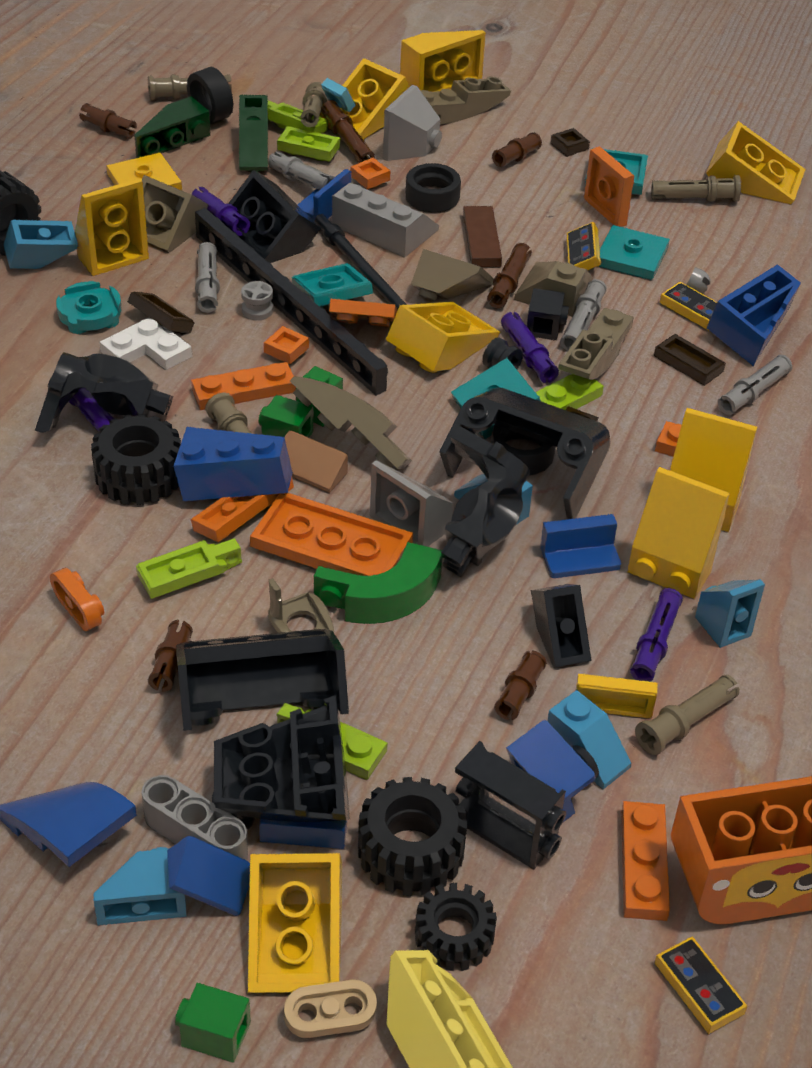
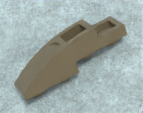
(467, 98)
(597, 347)
(342, 409)

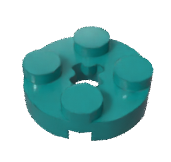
(79, 317)

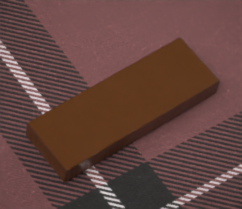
(482, 236)

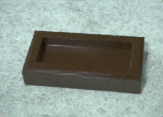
(161, 312)
(689, 359)

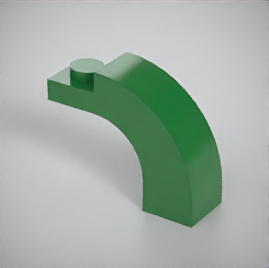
(383, 595)

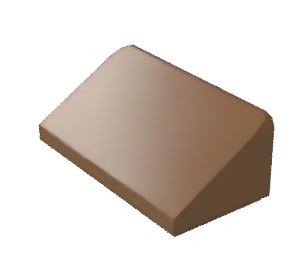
(315, 462)

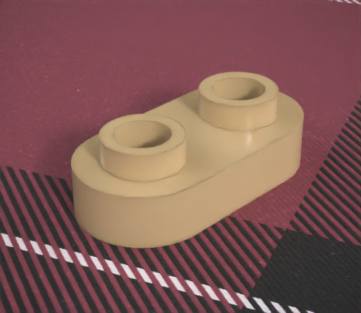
(328, 1005)

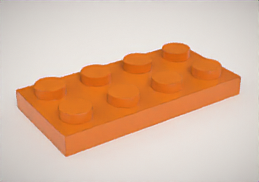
(328, 537)

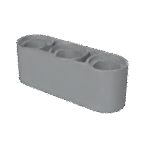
(181, 812)

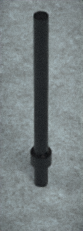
(336, 237)

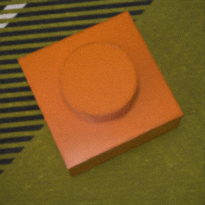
(370, 173)
(286, 345)
(668, 438)

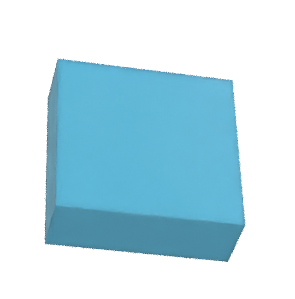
(339, 94)

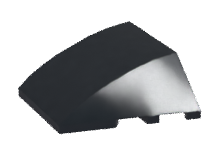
(285, 769)

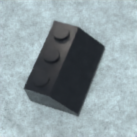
(276, 221)

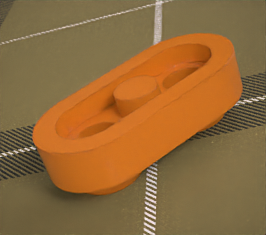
(71, 593)

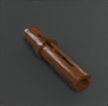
(343, 126)
(507, 281)

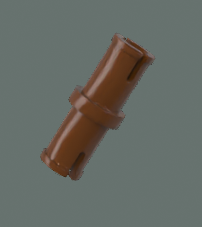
(108, 120)
(516, 149)
(166, 656)
(520, 685)

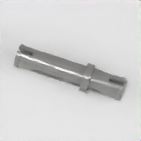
(295, 169)
(207, 284)
(587, 307)
(735, 399)

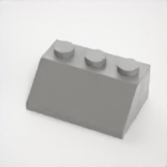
(380, 220)

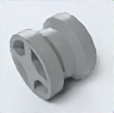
(257, 300)

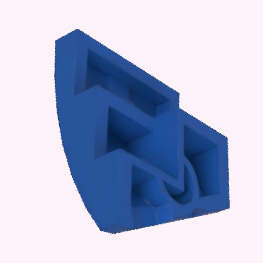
(69, 818)

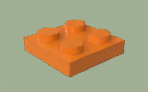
(608, 186)
(350, 311)

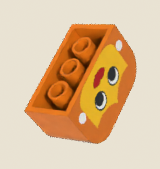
(747, 850)

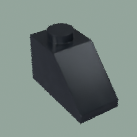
(562, 624)

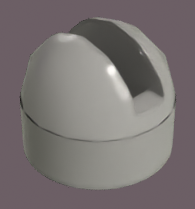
(699, 280)

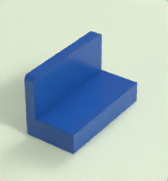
(321, 200)
(580, 546)
(552, 761)

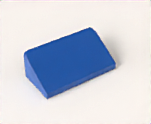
(316, 834)
(209, 874)

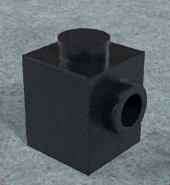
(546, 313)

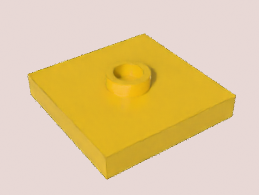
(151, 166)

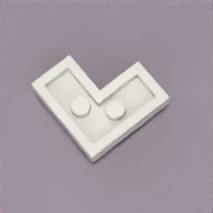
(147, 339)

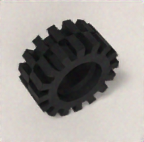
(461, 905)

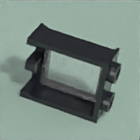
(510, 806)

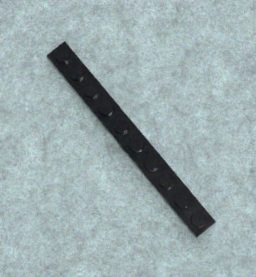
(294, 303)

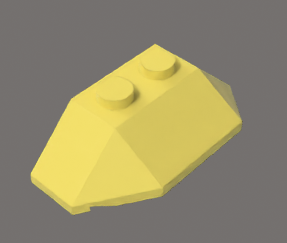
(436, 1017)

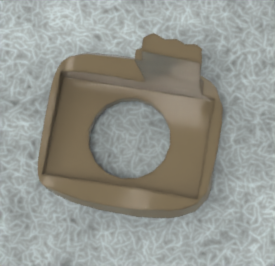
(306, 603)

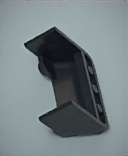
(578, 439)
(260, 672)

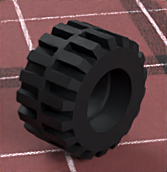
(16, 203)
(136, 459)
(407, 863)

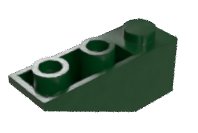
(173, 127)
(253, 133)

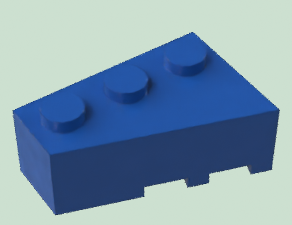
(754, 312)
(231, 464)

